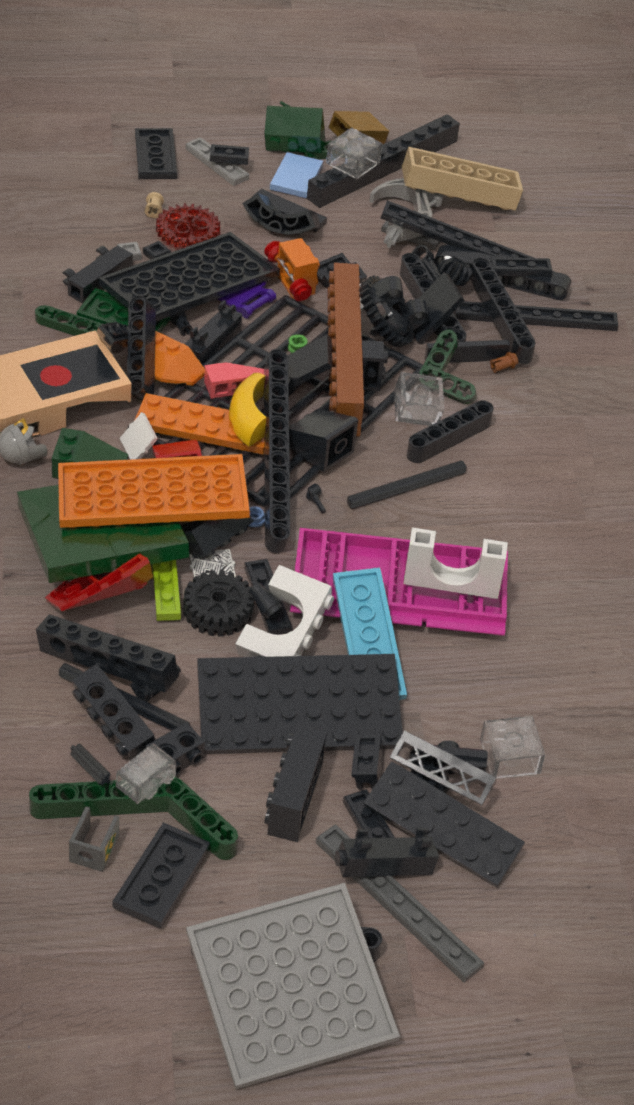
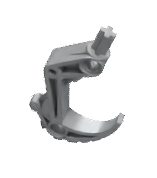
(420, 198)

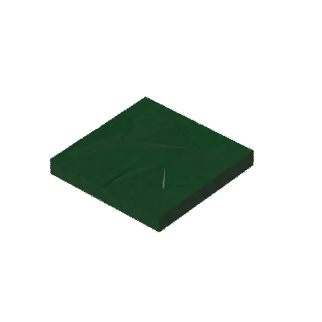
(89, 549)

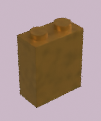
(361, 121)

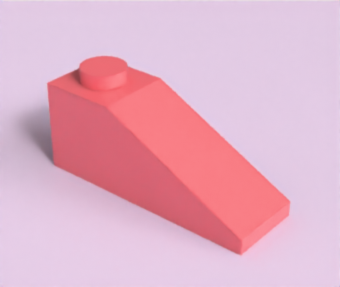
(225, 377)

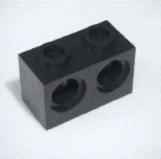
(182, 745)

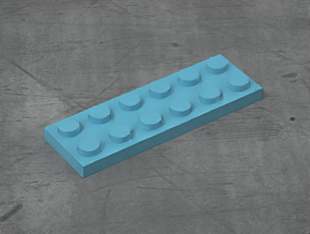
(367, 616)

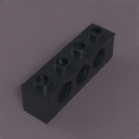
(94, 683)

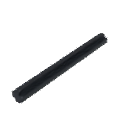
(406, 484)
(140, 706)

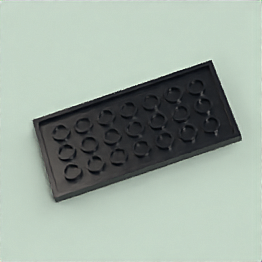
(191, 275)
(260, 700)

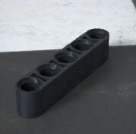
(141, 346)
(449, 431)

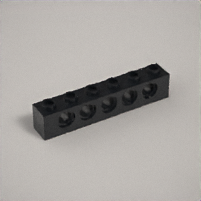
(111, 653)

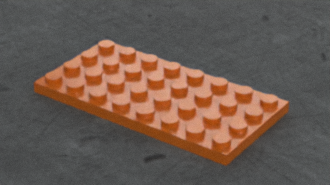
(152, 490)

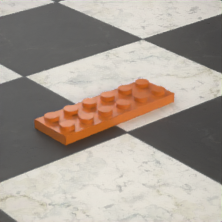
(193, 422)

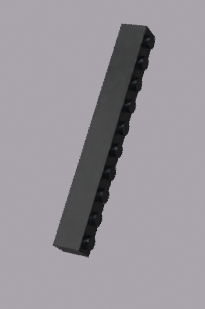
(430, 137)

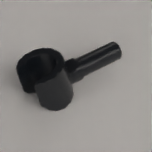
(313, 493)

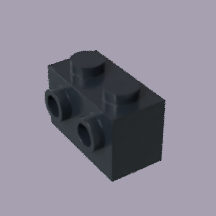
(373, 361)

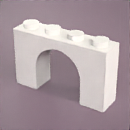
(479, 579)
(309, 597)

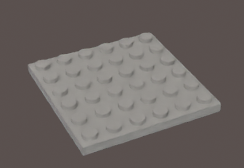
(291, 985)

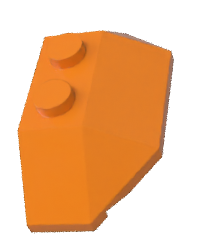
(175, 362)

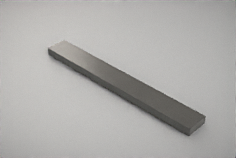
(411, 914)

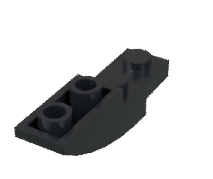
(114, 336)

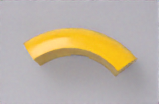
(246, 418)

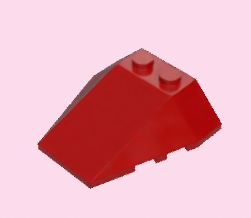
(93, 588)

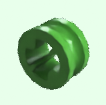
(297, 342)

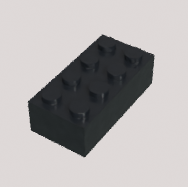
(295, 782)

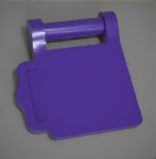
(245, 295)

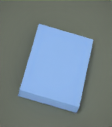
(294, 174)

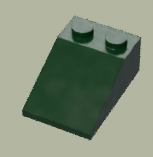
(82, 447)

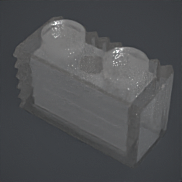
(146, 773)

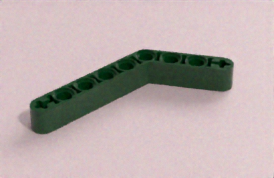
(176, 798)

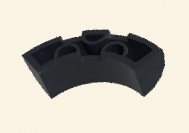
(268, 216)

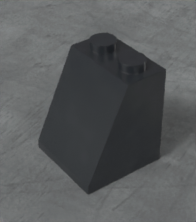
(324, 437)

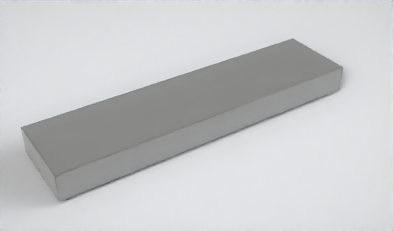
(229, 171)

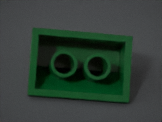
(294, 129)

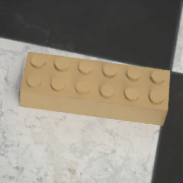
(462, 179)

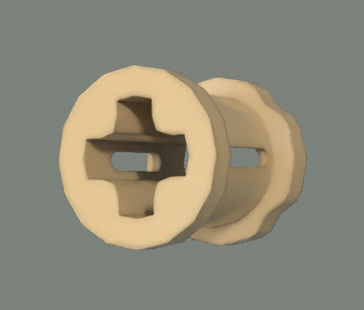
(154, 203)

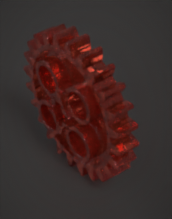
(198, 227)

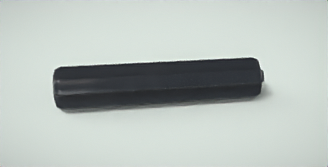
(90, 764)

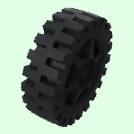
(218, 603)

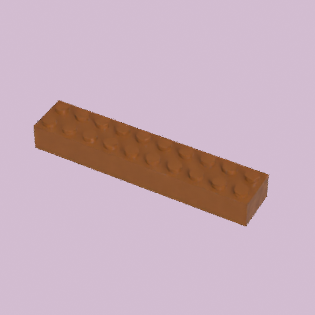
(346, 342)

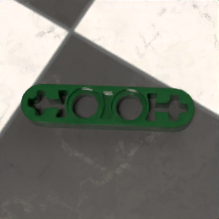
(49, 317)

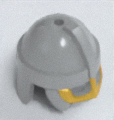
(18, 445)

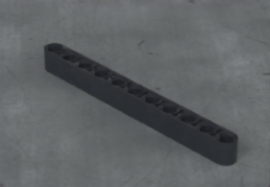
(276, 452)

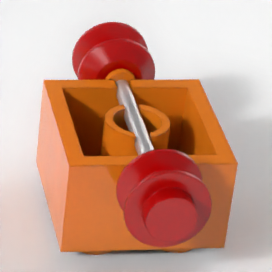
(296, 266)

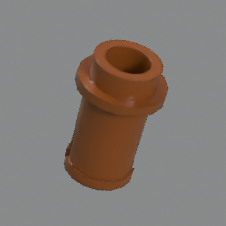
(509, 360)

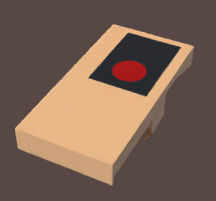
(55, 376)

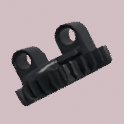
(402, 315)

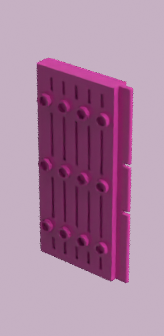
(330, 552)

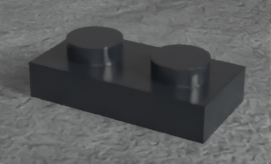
(229, 154)

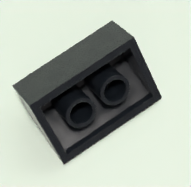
(209, 534)

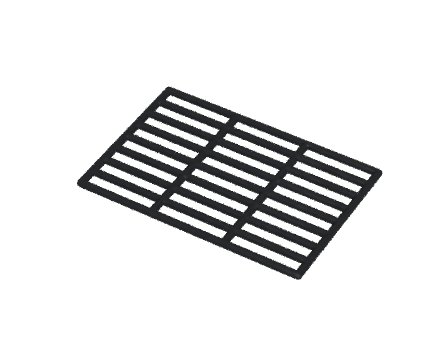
(320, 385)

